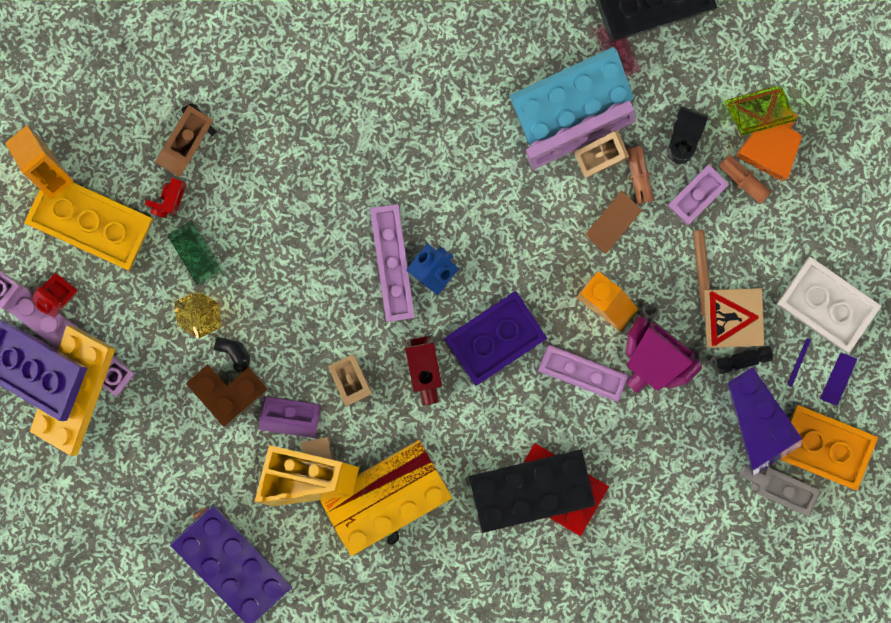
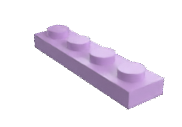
(573, 138)
(392, 263)

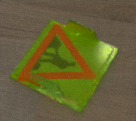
(760, 110)

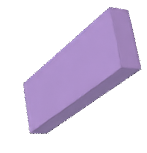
(583, 373)

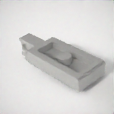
(782, 489)

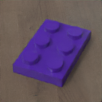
(495, 338)

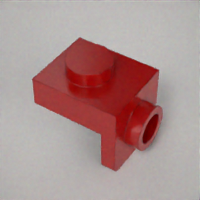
(53, 295)

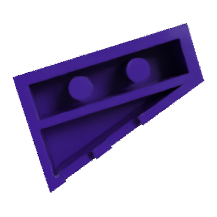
(762, 422)

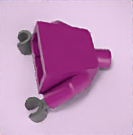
(659, 357)

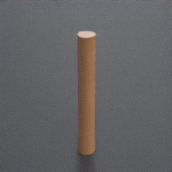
(702, 265)

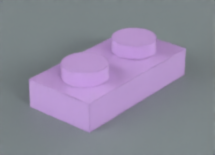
(697, 194)

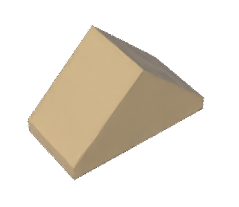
(602, 154)
(350, 380)

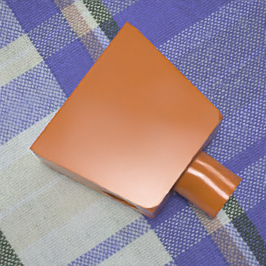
(772, 150)

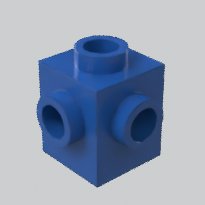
(433, 268)

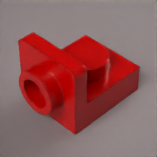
(172, 197)

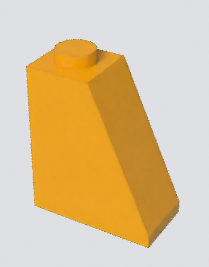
(38, 162)
(608, 301)

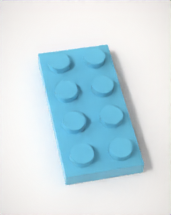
(571, 96)

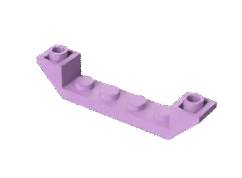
(18, 301)

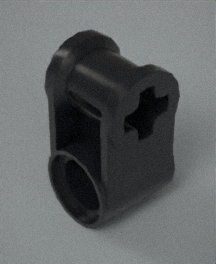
(686, 131)

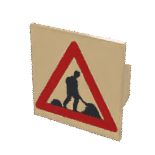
(734, 318)

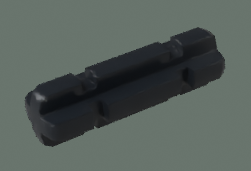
(744, 359)

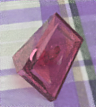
(623, 48)

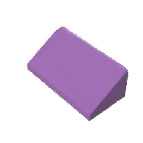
(289, 417)

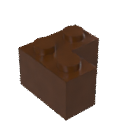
(225, 399)

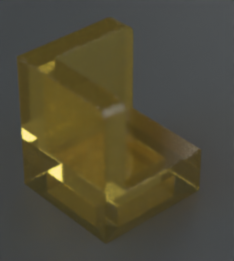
(197, 314)

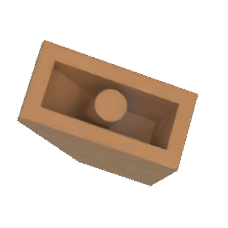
(184, 141)

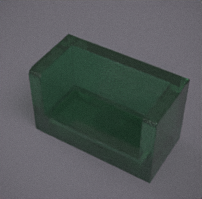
(195, 253)

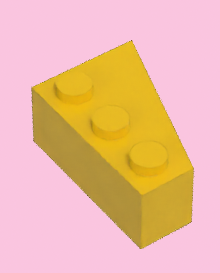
(302, 477)

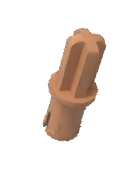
(640, 175)
(744, 179)

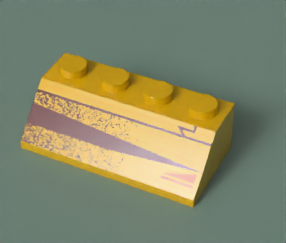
(387, 498)

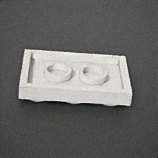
(828, 305)

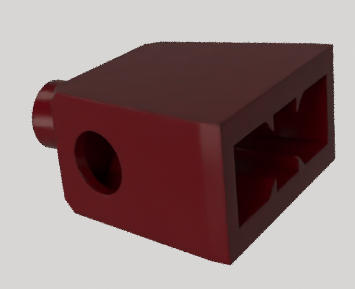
(422, 357)

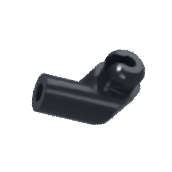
(236, 351)

